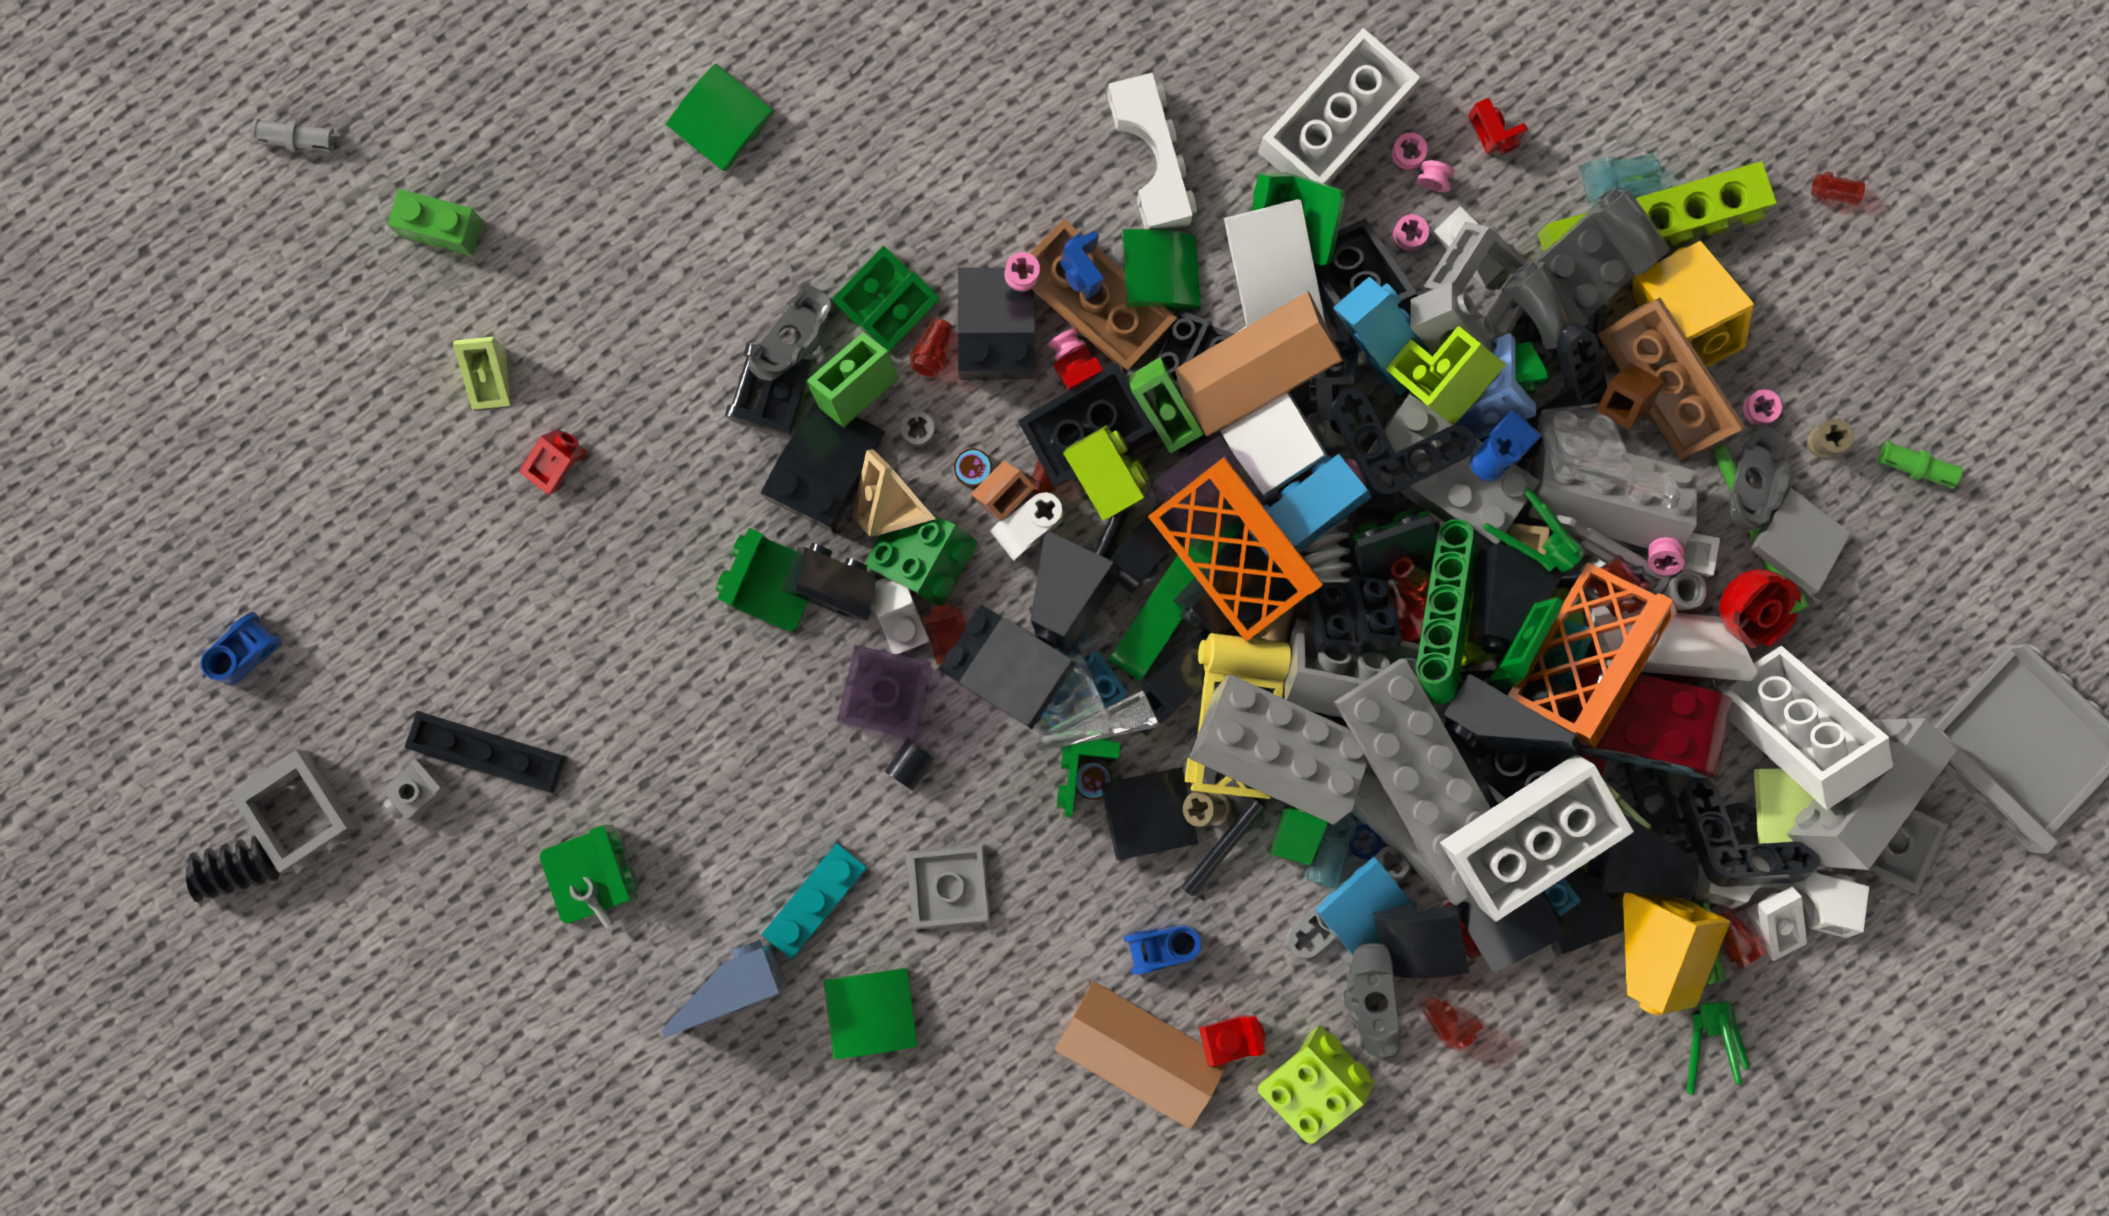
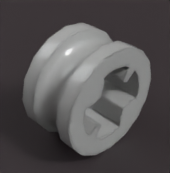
(906, 430)

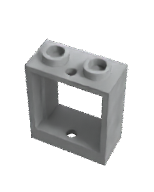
(1463, 260)
(295, 764)

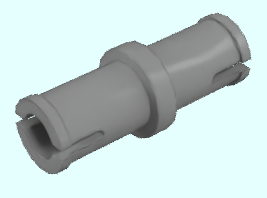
(292, 135)

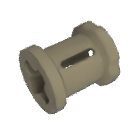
(1842, 435)
(1206, 805)

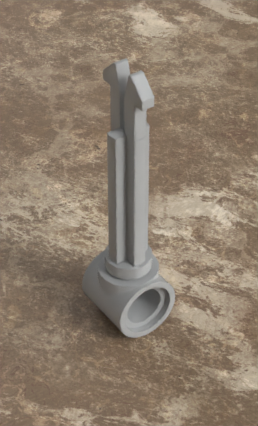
(1689, 583)

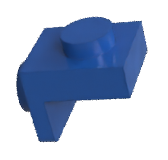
(1079, 269)

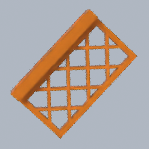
(1264, 529)
(1626, 661)

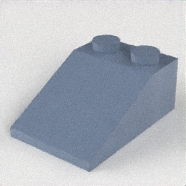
(736, 984)

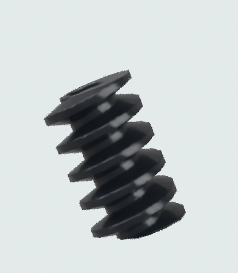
(229, 870)

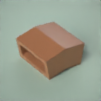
(1002, 490)

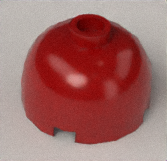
(1754, 610)

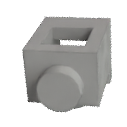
(427, 788)

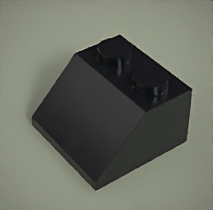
(831, 583)

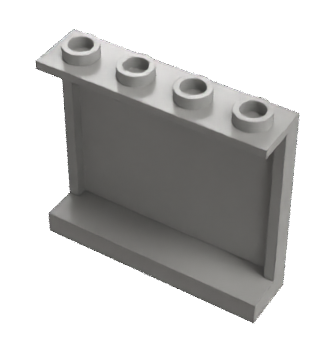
(2027, 745)

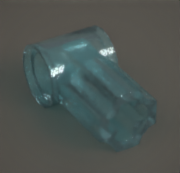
(1633, 173)
(1330, 856)

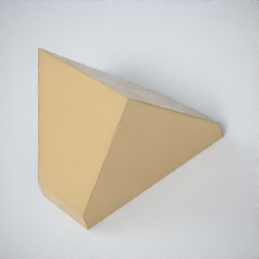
(885, 500)

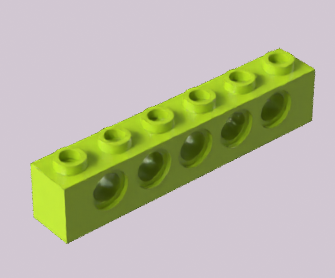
(1745, 185)

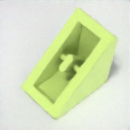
(484, 371)

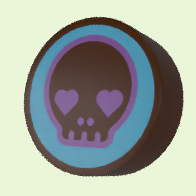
(972, 467)
(1089, 779)

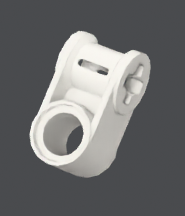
(1023, 527)

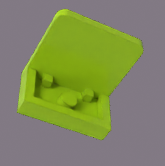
(1317, 1086)

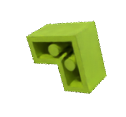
(1451, 377)
(1106, 473)

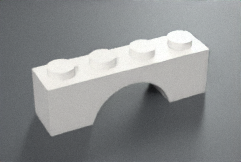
(1139, 111)
(1829, 902)

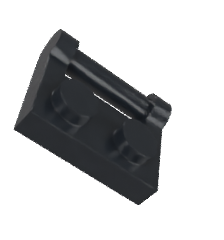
(778, 398)

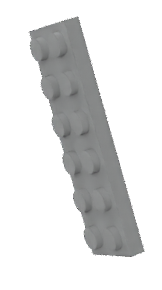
(1415, 765)

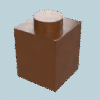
(1630, 395)

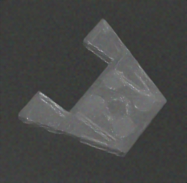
(1590, 449)
(1078, 709)

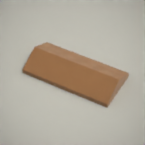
(1116, 330)
(1257, 365)
(1690, 403)
(1140, 1055)

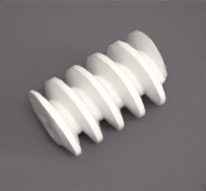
(1326, 556)

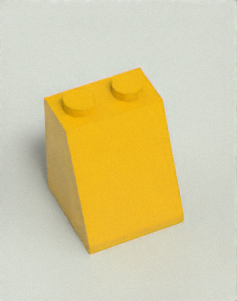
(1701, 299)
(1669, 950)

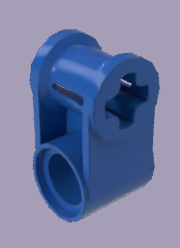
(1503, 446)
(246, 645)
(1159, 948)

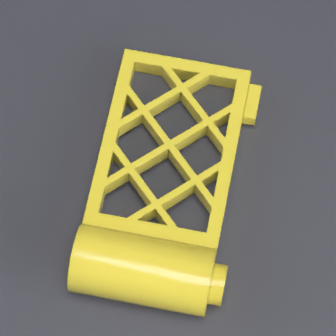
(1256, 662)

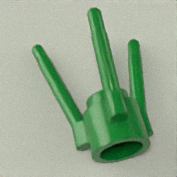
(1560, 547)
(1718, 1020)

